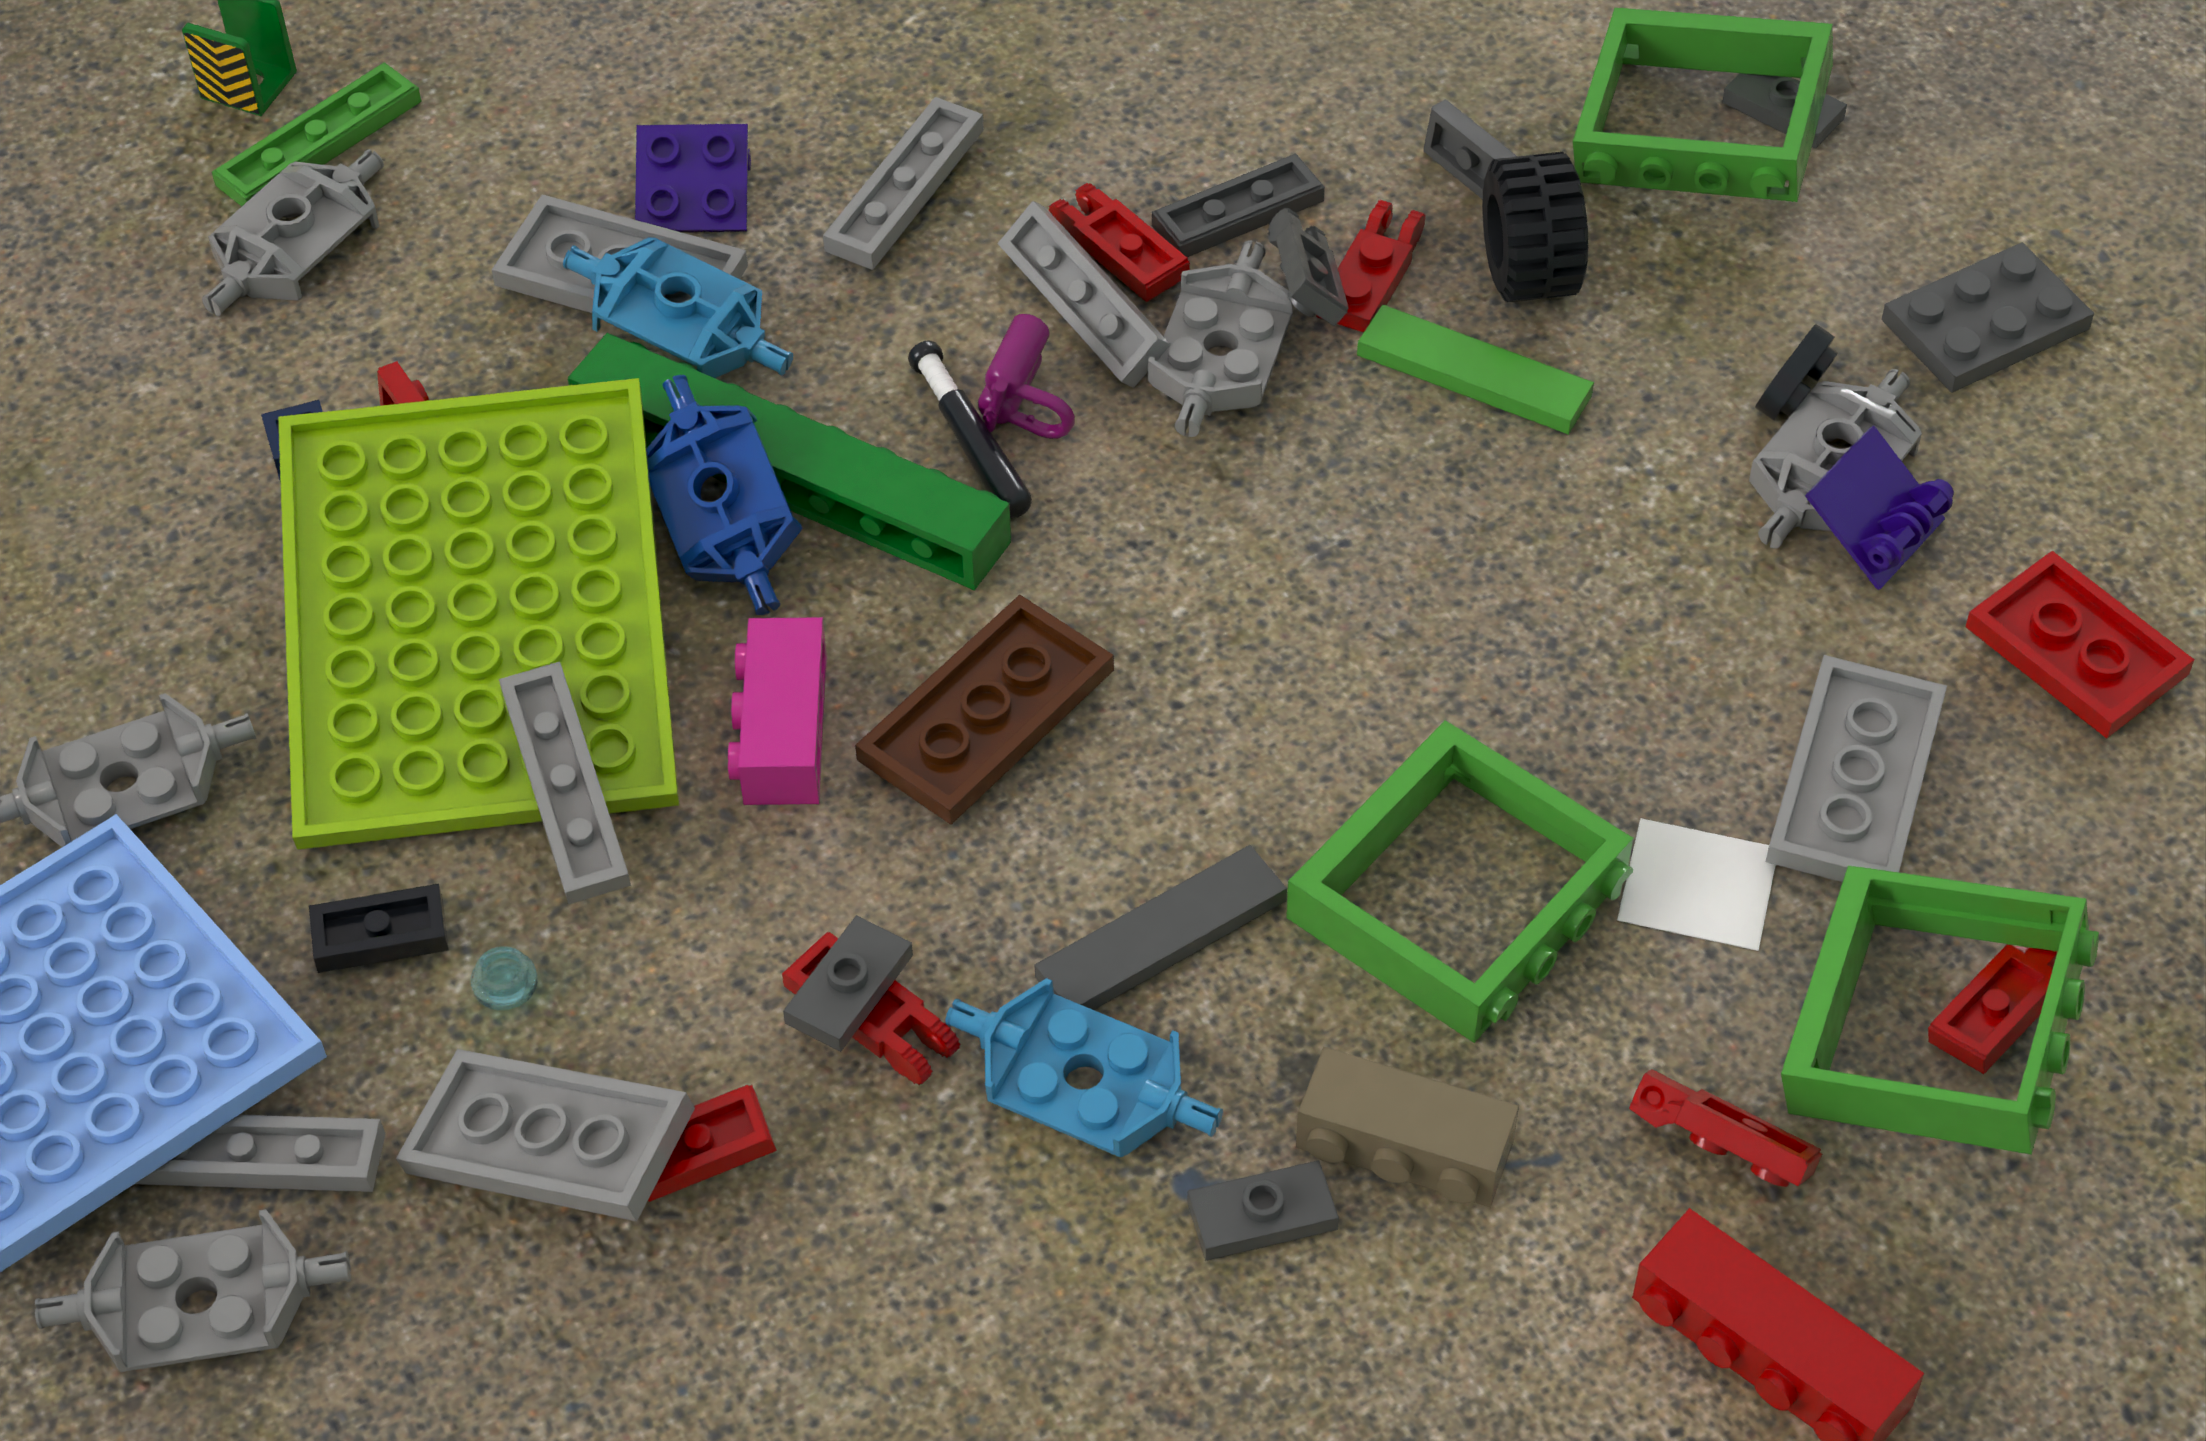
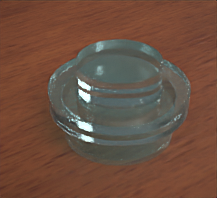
(503, 978)

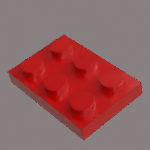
(2079, 644)

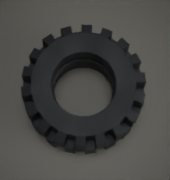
(1535, 226)

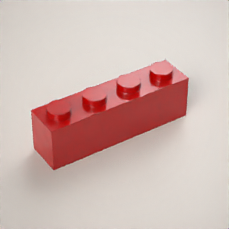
(1774, 1334)

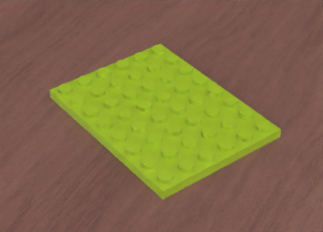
(450, 555)

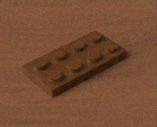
(984, 709)

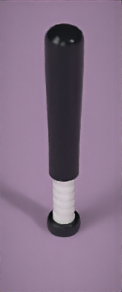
(973, 435)

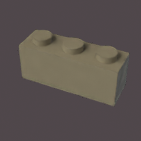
(1406, 1127)

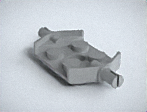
(270, 255)
(1230, 309)
(1801, 457)
(166, 752)
(139, 1290)

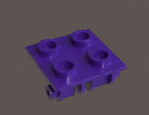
(693, 176)
(1878, 506)

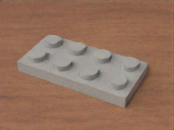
(537, 251)
(1856, 770)
(546, 1134)

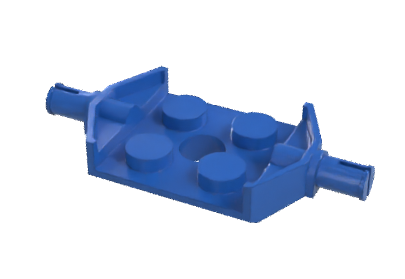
(743, 529)

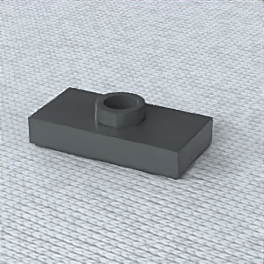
(1772, 102)
(848, 983)
(1262, 1210)

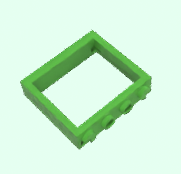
(1709, 45)
(1950, 909)
(1465, 1006)

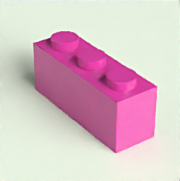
(779, 711)

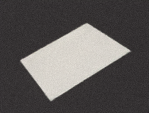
(1698, 884)

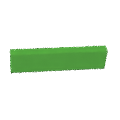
(320, 131)
(1475, 369)

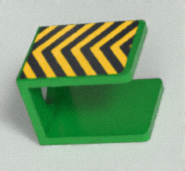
(252, 45)

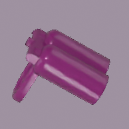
(1010, 381)

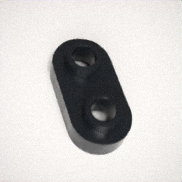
(1787, 388)

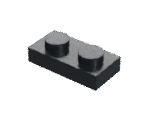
(378, 928)

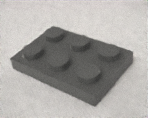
(1987, 317)

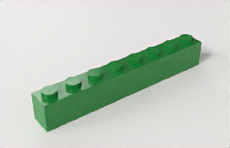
(832, 475)

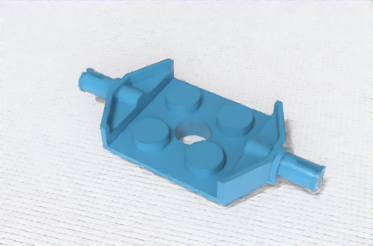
(711, 330)
(1045, 1037)

